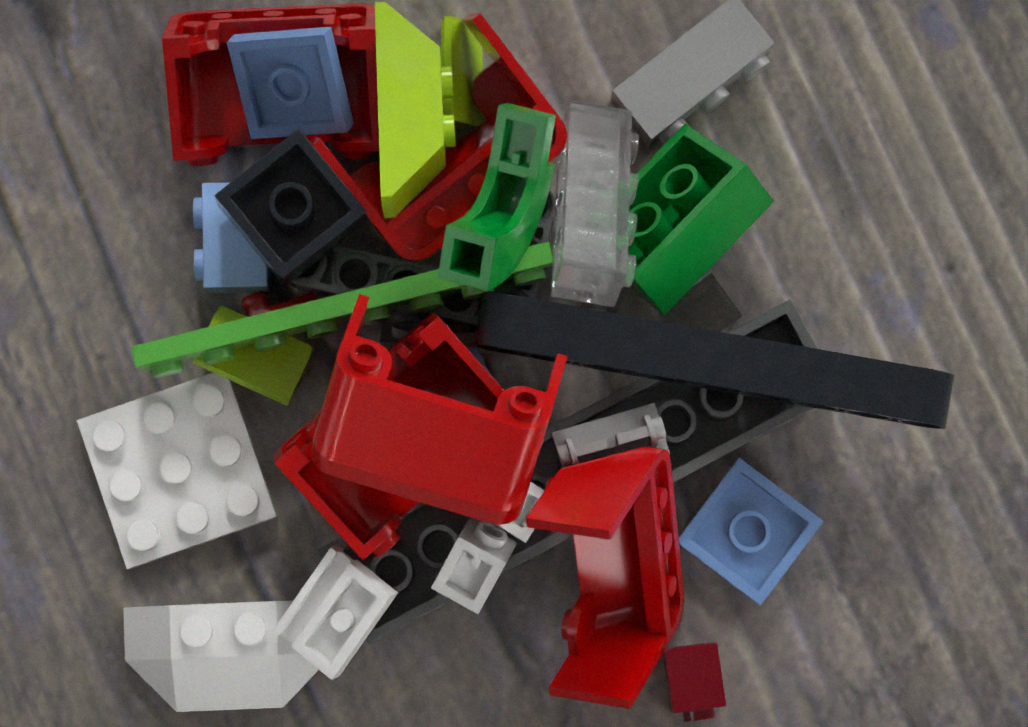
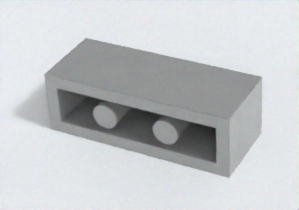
(694, 72)

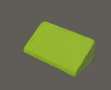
(465, 56)
(269, 372)

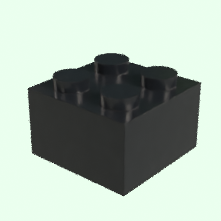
(291, 207)

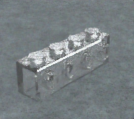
(593, 205)

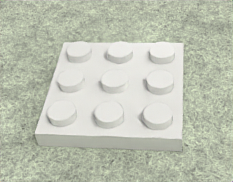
(177, 469)

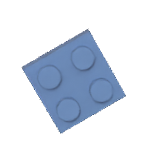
(290, 82)
(749, 531)

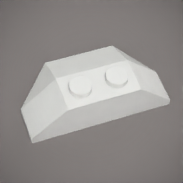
(215, 655)

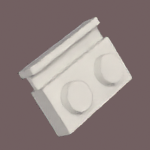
(335, 612)

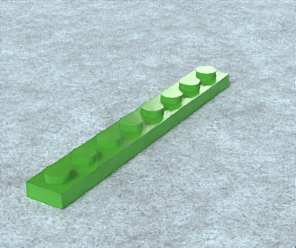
(320, 317)

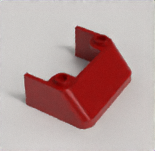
(421, 225)
(426, 442)
(625, 568)

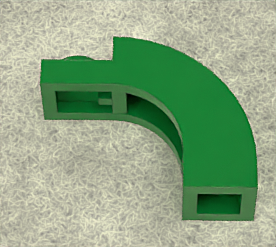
(499, 227)

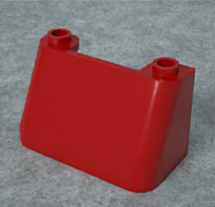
(204, 92)
(365, 517)

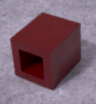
(694, 680)

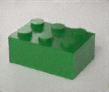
(689, 212)

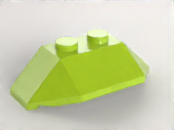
(409, 109)

